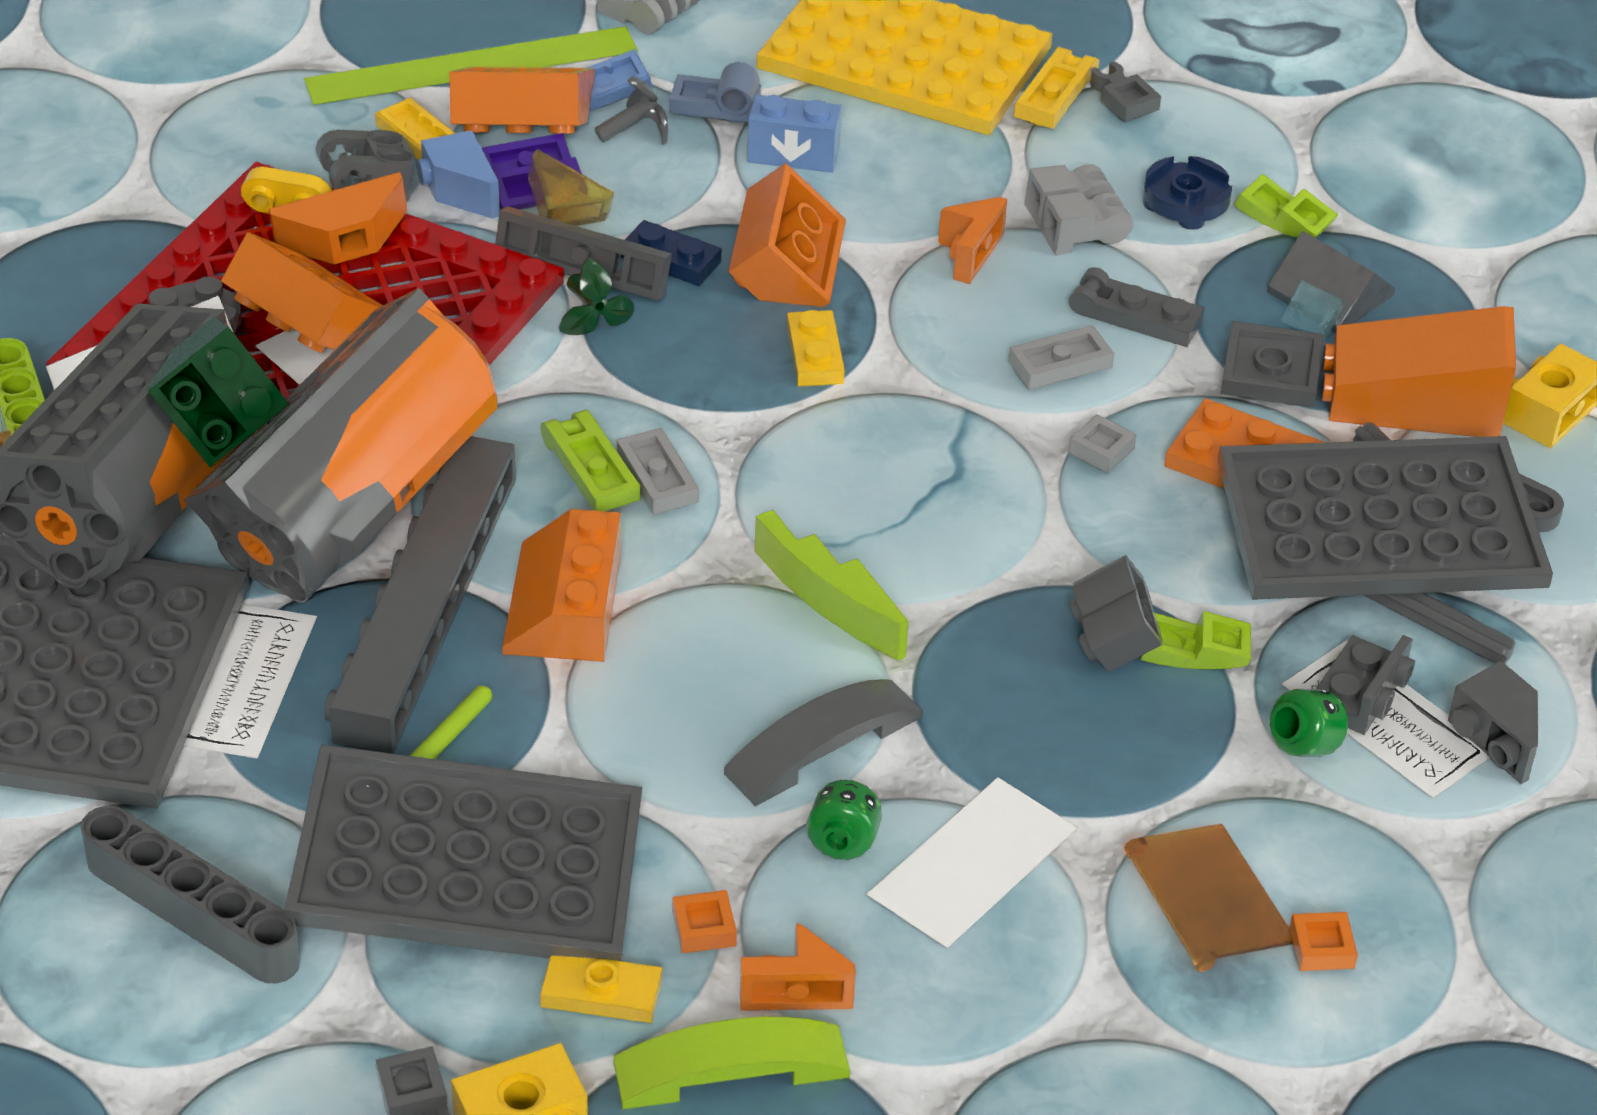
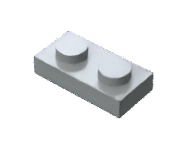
(1061, 357)
(658, 470)

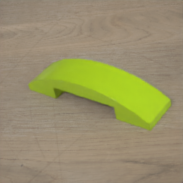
(727, 1052)

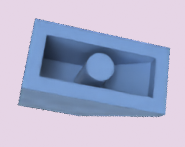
(459, 173)

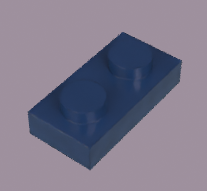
(691, 257)

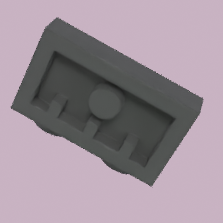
(1366, 679)

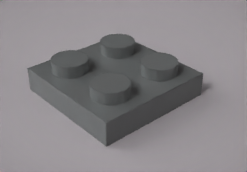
(1272, 364)

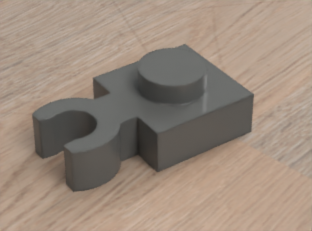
(1125, 95)

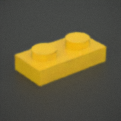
(815, 348)

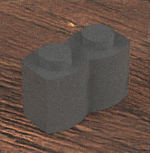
(1115, 614)

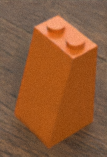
(1424, 372)

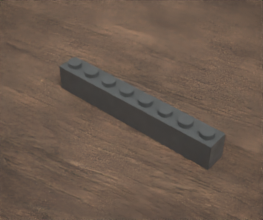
(421, 597)

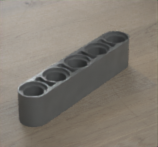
(191, 894)

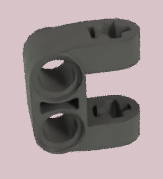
(371, 157)

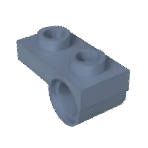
(720, 98)

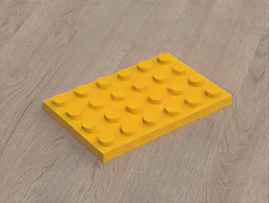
(909, 56)

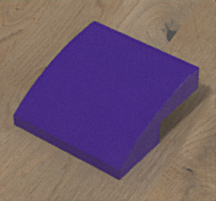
(512, 166)

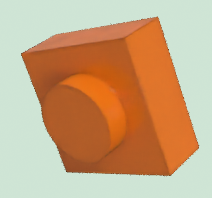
(704, 921)
(1323, 941)

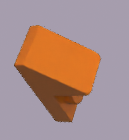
(972, 234)
(809, 980)

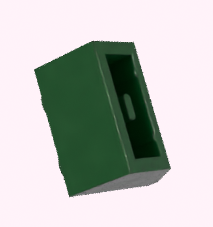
(215, 391)

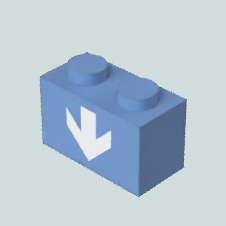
(794, 133)

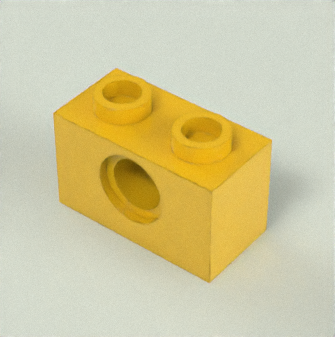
(1553, 395)
(525, 1085)

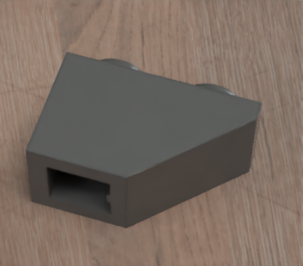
(1499, 717)

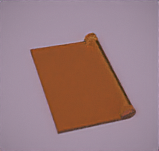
(1208, 893)

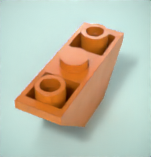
(342, 221)

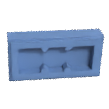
(612, 78)

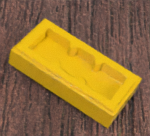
(412, 123)
(602, 987)

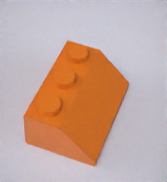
(520, 98)
(787, 241)
(296, 293)
(566, 588)

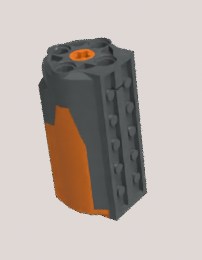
(348, 447)
(100, 460)

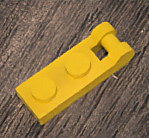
(1055, 88)

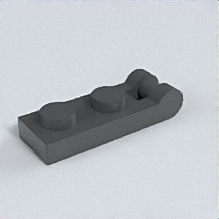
(1136, 308)

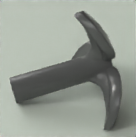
(640, 105)

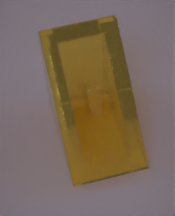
(567, 194)

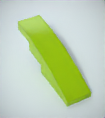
(837, 591)

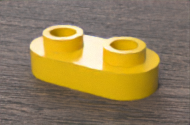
(275, 187)

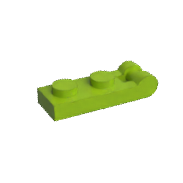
(591, 461)

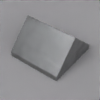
(1333, 273)

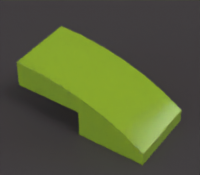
(1281, 211)
(1209, 644)

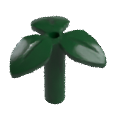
(592, 288)

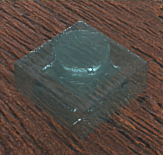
(1312, 310)

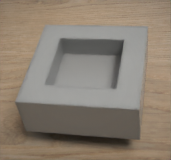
(1102, 443)

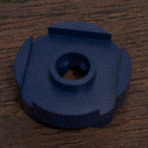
(1170, 193)

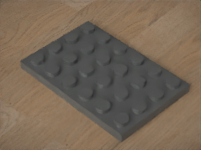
(1382, 518)
(465, 855)

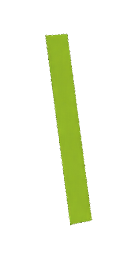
(436, 69)

